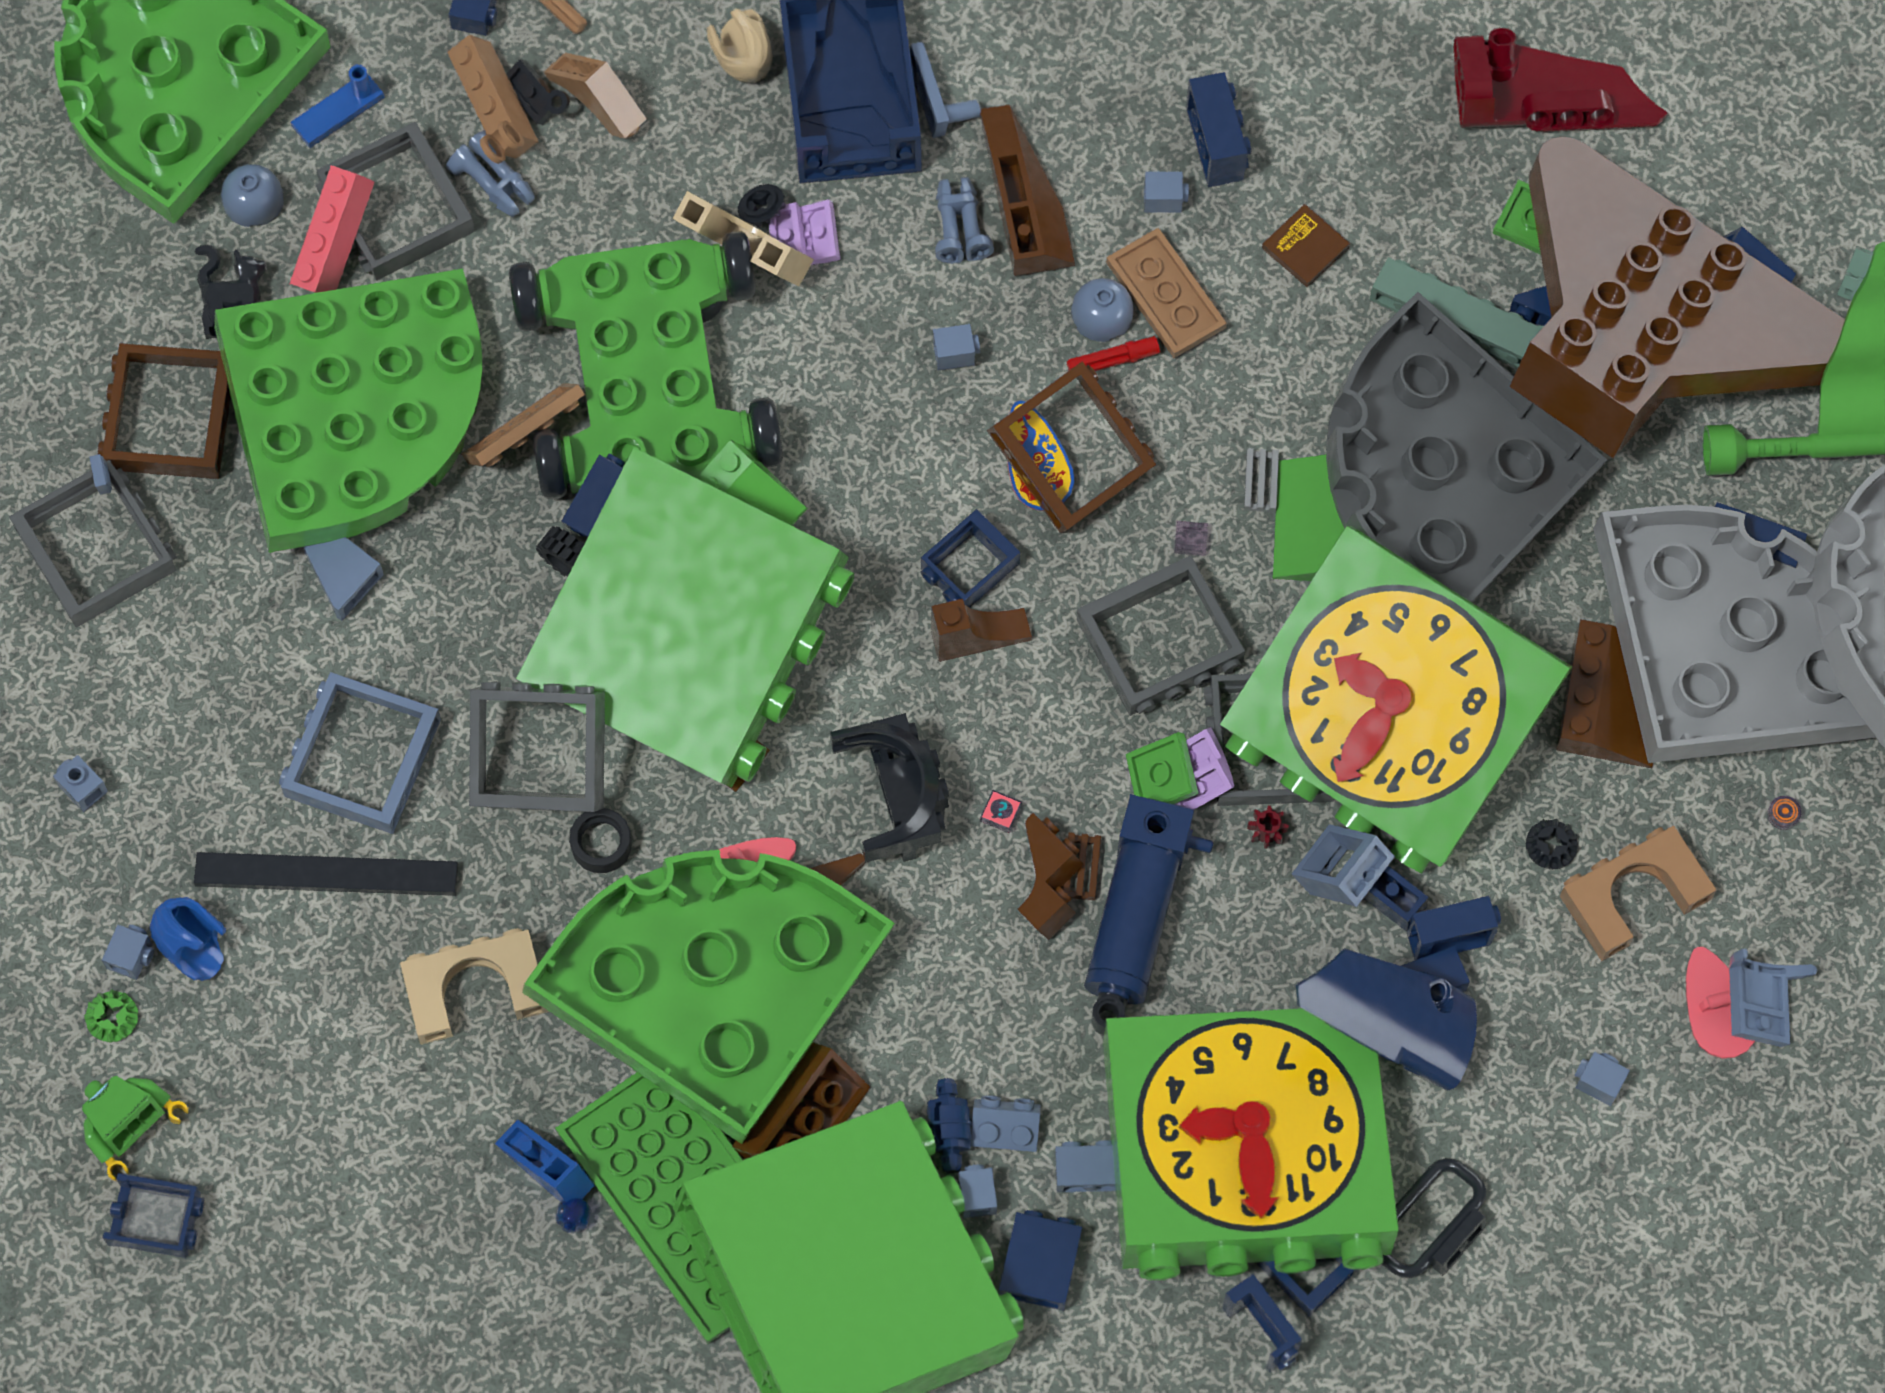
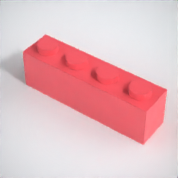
(332, 231)

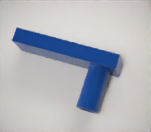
(338, 107)

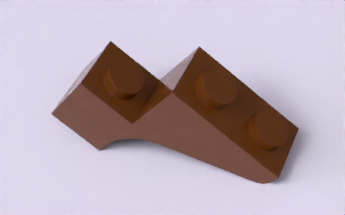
(1054, 865)

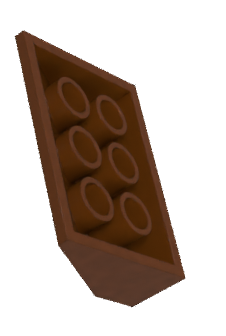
(1598, 700)

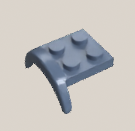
(1761, 998)

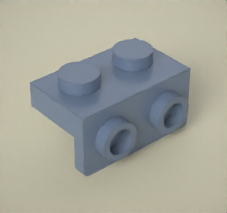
(1005, 1124)

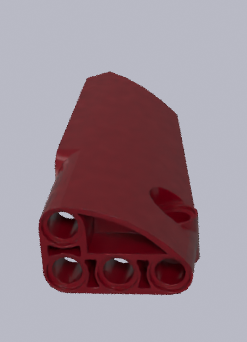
(1543, 89)

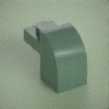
(1855, 272)

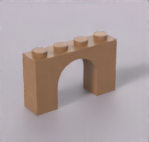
(1662, 856)

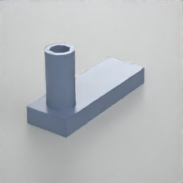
(936, 112)

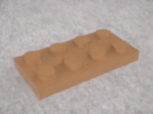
(1166, 292)
(514, 431)

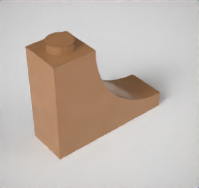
(599, 91)

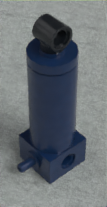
(1137, 903)

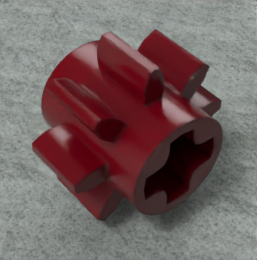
(1275, 823)

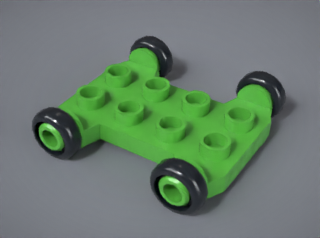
(644, 355)

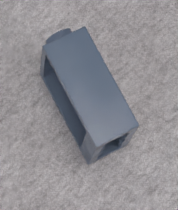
(1348, 885)

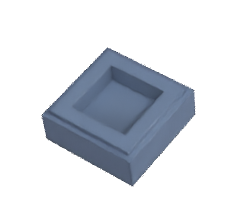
(100, 474)

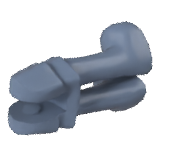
(465, 161)
(950, 248)

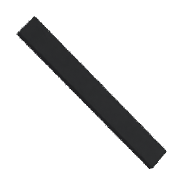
(326, 873)

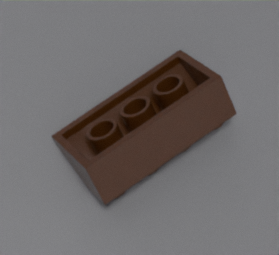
(814, 1098)

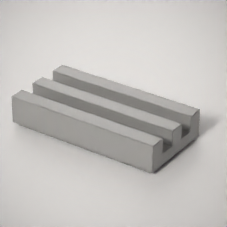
(1262, 455)

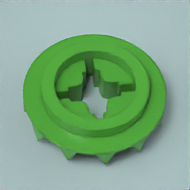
(126, 1018)

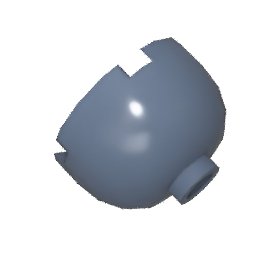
(252, 195)
(1102, 309)

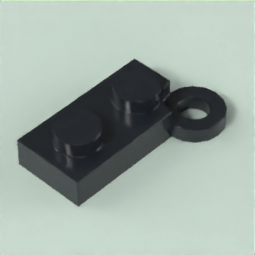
(534, 93)

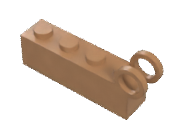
(492, 99)

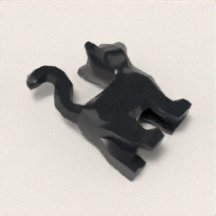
(227, 293)

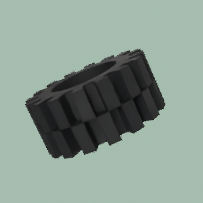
(560, 549)

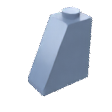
(343, 573)

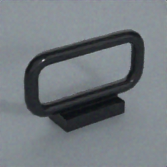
(1457, 1234)

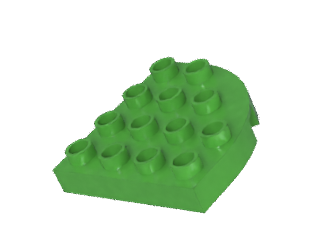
(178, 85)
(351, 400)
(711, 975)

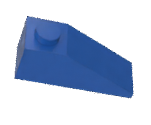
(545, 1163)

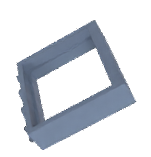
(389, 816)

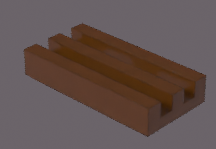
(1084, 839)

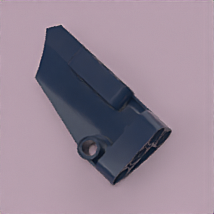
(1395, 1014)

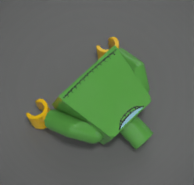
(121, 1114)

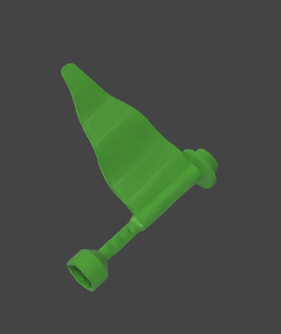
(1849, 399)

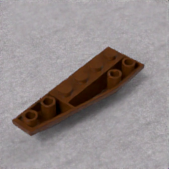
(1027, 203)

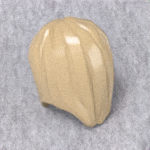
(744, 46)

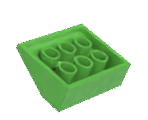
(748, 480)
(1304, 519)

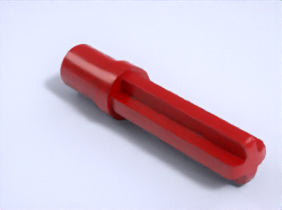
(1128, 352)

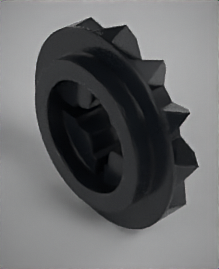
(761, 195)
(1539, 851)

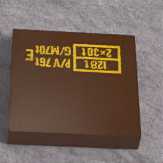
(1305, 245)

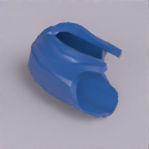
(188, 937)

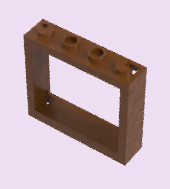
(167, 464)
(1030, 473)

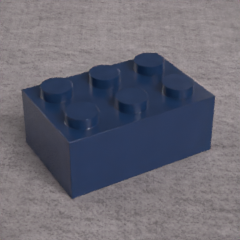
(1217, 129)

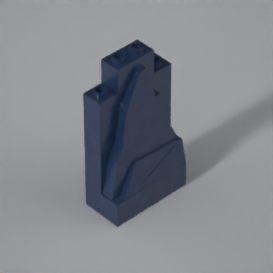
(850, 88)

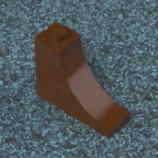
(966, 631)

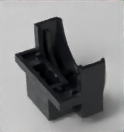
(909, 785)

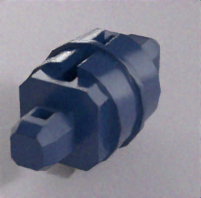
(949, 1124)

